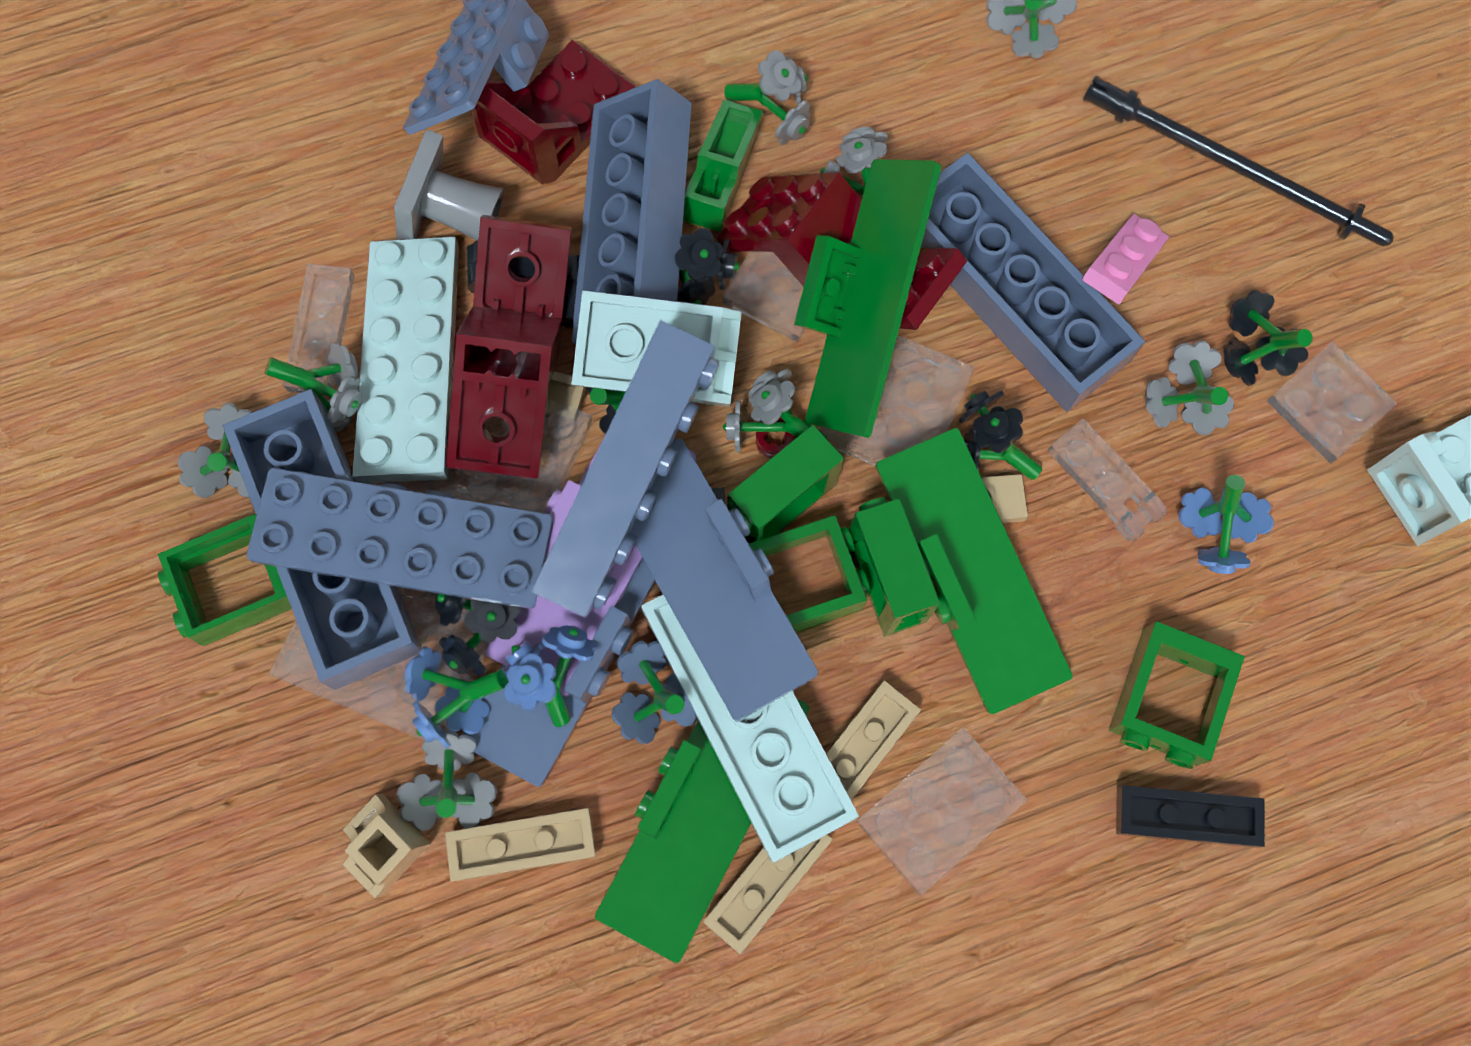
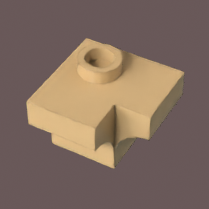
(381, 845)

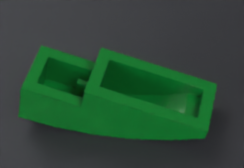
(721, 165)

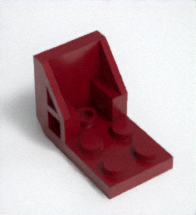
(551, 118)

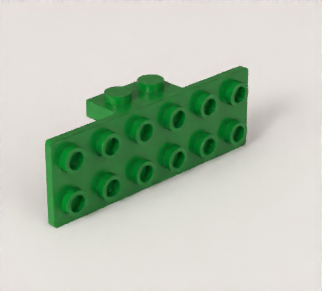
(861, 292)
(975, 572)
(680, 850)

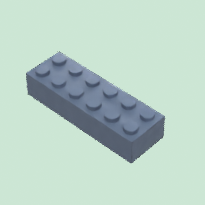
(634, 195)
(1027, 287)
(624, 470)
(345, 622)

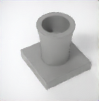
(441, 196)

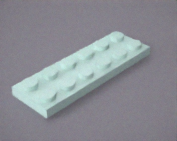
(407, 361)
(766, 756)

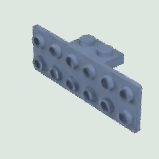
(481, 37)
(400, 537)
(720, 591)
(528, 740)

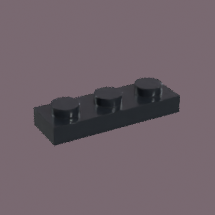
(1190, 816)

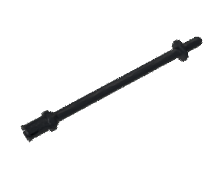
(1129, 107)

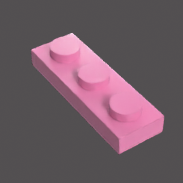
(1125, 258)

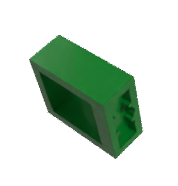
(787, 485)
(841, 546)
(893, 565)
(178, 583)
(1190, 652)

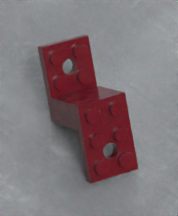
(790, 212)
(508, 348)

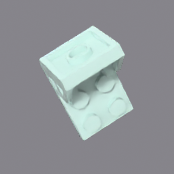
(619, 328)
(1429, 481)

